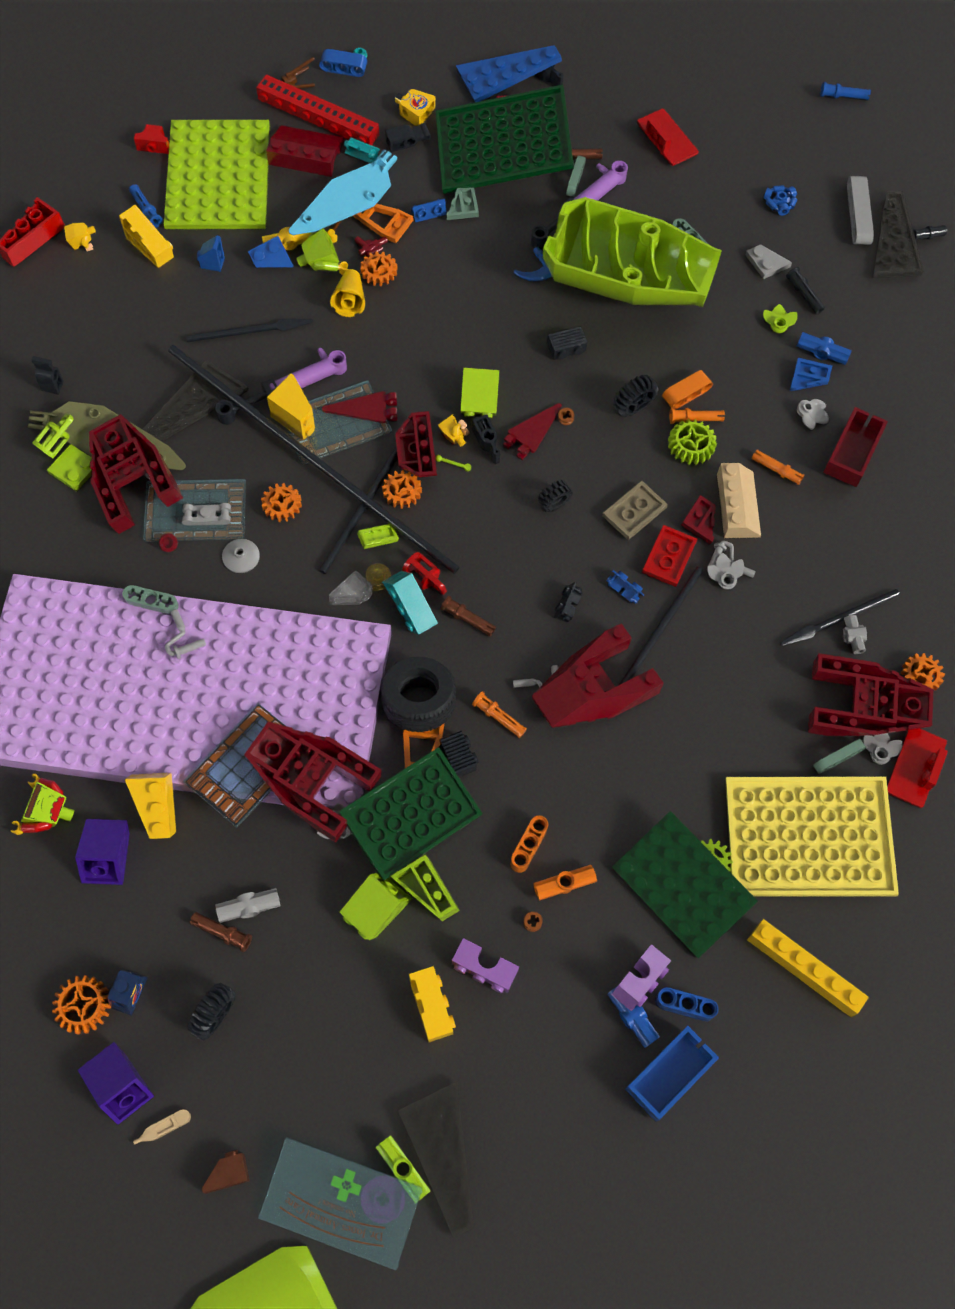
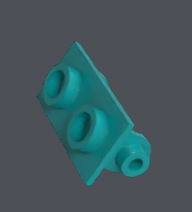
(361, 150)

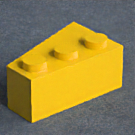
(145, 236)
(154, 802)
(431, 1004)

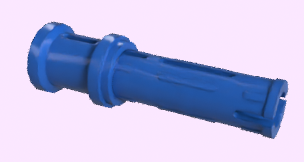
(837, 90)
(136, 193)

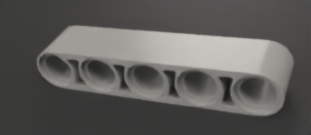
(860, 210)

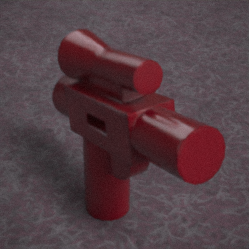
(370, 246)

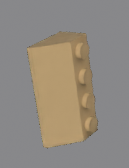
(738, 501)

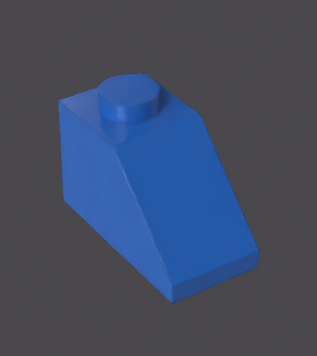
(211, 254)

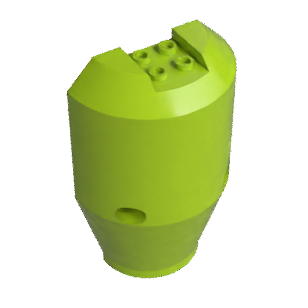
(628, 256)

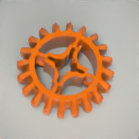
(77, 988)

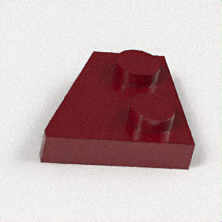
(701, 519)

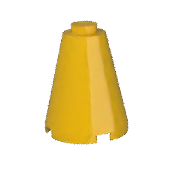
(348, 295)

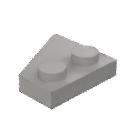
(766, 261)

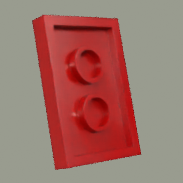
(669, 555)

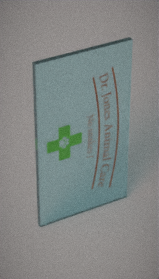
(341, 1203)

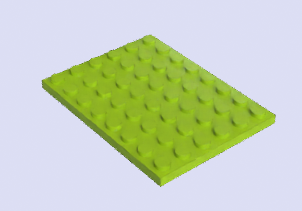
(217, 174)

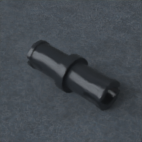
(930, 232)

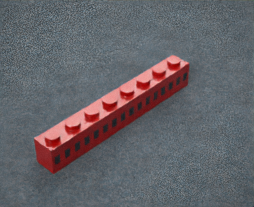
(317, 110)

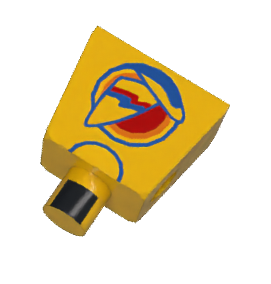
(415, 106)

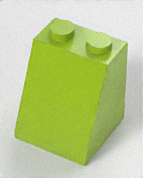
(479, 392)
(375, 905)

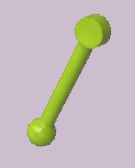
(467, 467)

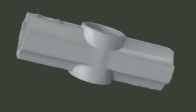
(247, 905)

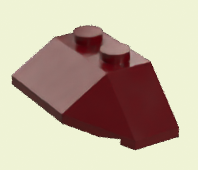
(416, 445)

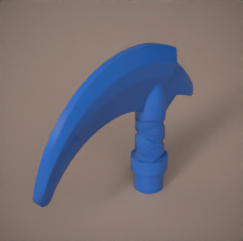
(538, 275)

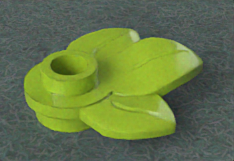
(779, 318)

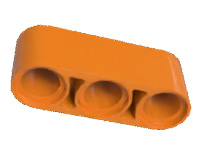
(687, 389)
(528, 853)

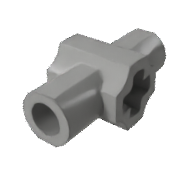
(855, 634)

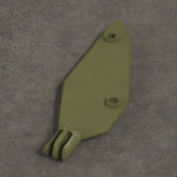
(89, 417)

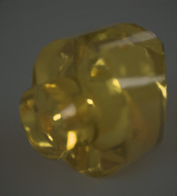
(376, 575)

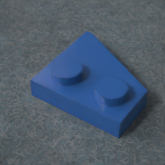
(271, 255)
(809, 374)

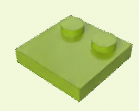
(72, 467)

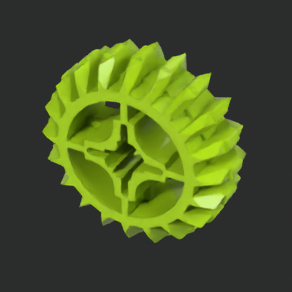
(687, 447)

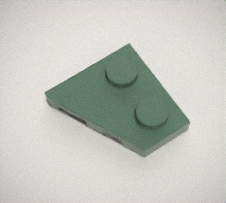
(463, 205)

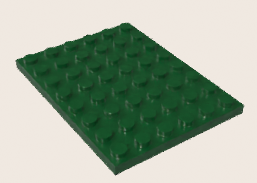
(504, 139)

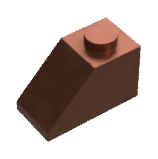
(227, 1172)

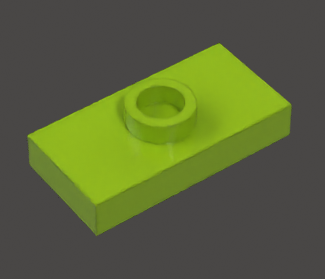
(377, 536)

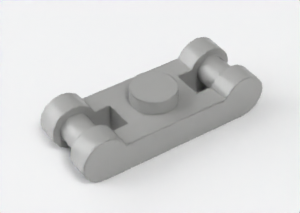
(206, 514)

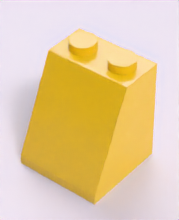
(291, 408)

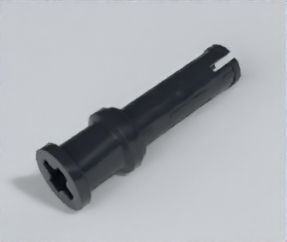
(801, 284)

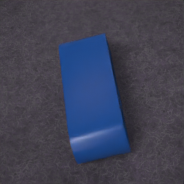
(343, 62)
(696, 1004)

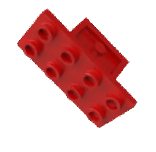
(667, 137)
(917, 767)

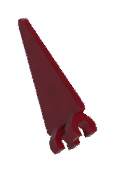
(368, 407)
(532, 431)

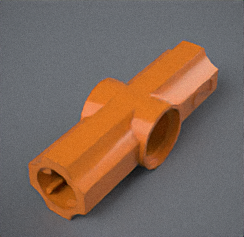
(552, 886)

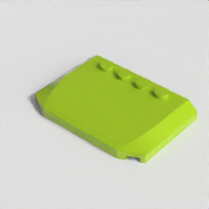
(278, 1281)

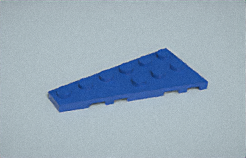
(495, 74)

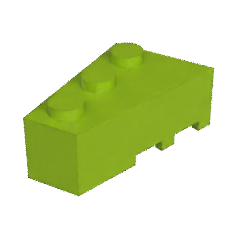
(427, 887)

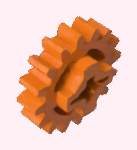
(378, 268)
(401, 487)
(272, 502)
(924, 666)

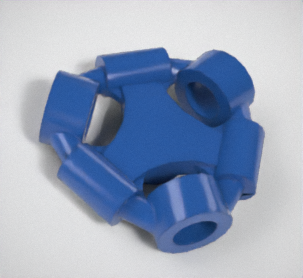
(785, 200)

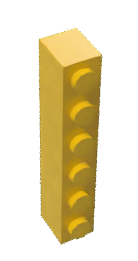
(808, 968)

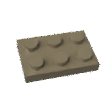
(635, 510)

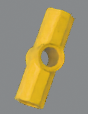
(289, 241)

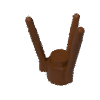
(290, 77)

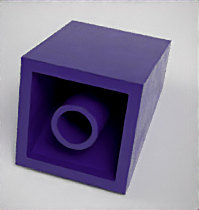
(103, 851)
(115, 1083)

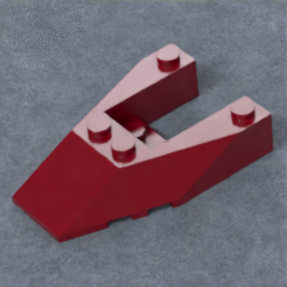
(120, 457)
(584, 691)
(881, 699)
(297, 767)

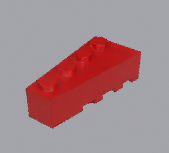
(30, 232)

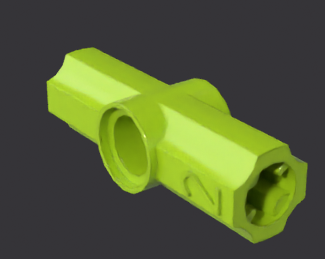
(393, 1157)

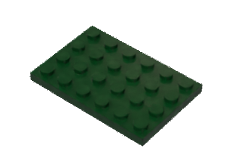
(410, 813)
(684, 884)

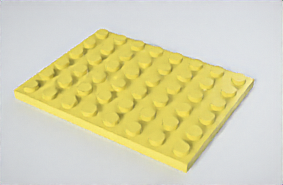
(811, 836)

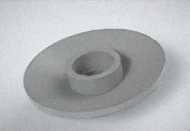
(243, 562)

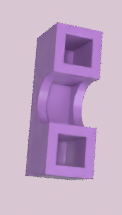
(499, 976)
(633, 989)

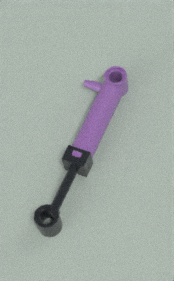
(595, 191)
(304, 377)

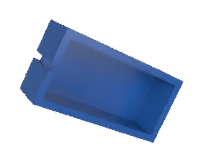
(671, 1074)

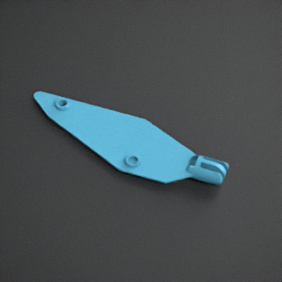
(347, 195)

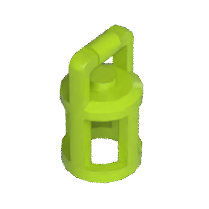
(58, 431)

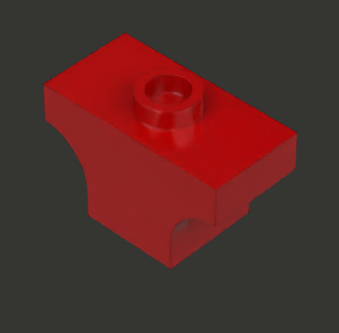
(152, 140)

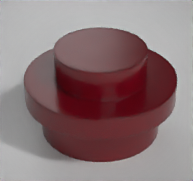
(168, 542)

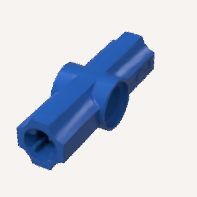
(824, 348)
(636, 1021)

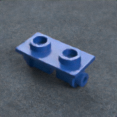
(429, 210)
(620, 581)

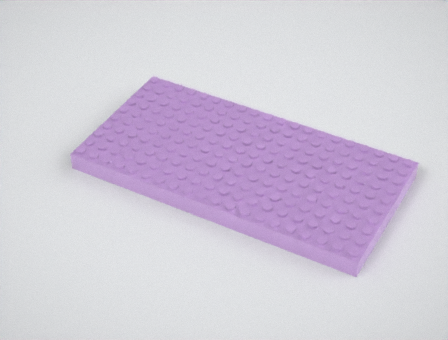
(104, 700)

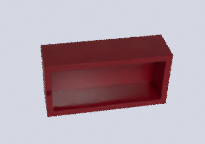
(855, 447)

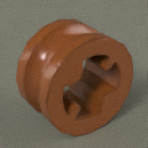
(569, 420)
(538, 924)

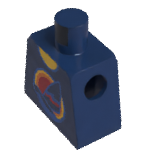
(126, 991)

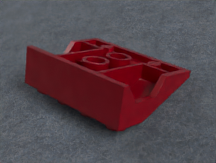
(304, 150)

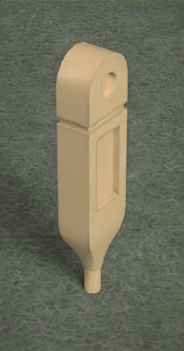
(164, 1126)

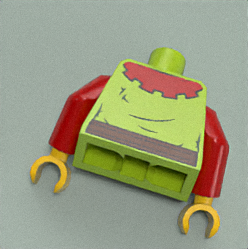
(43, 807)

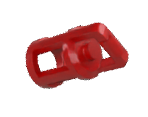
(430, 578)

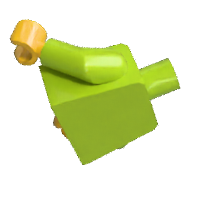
(320, 252)

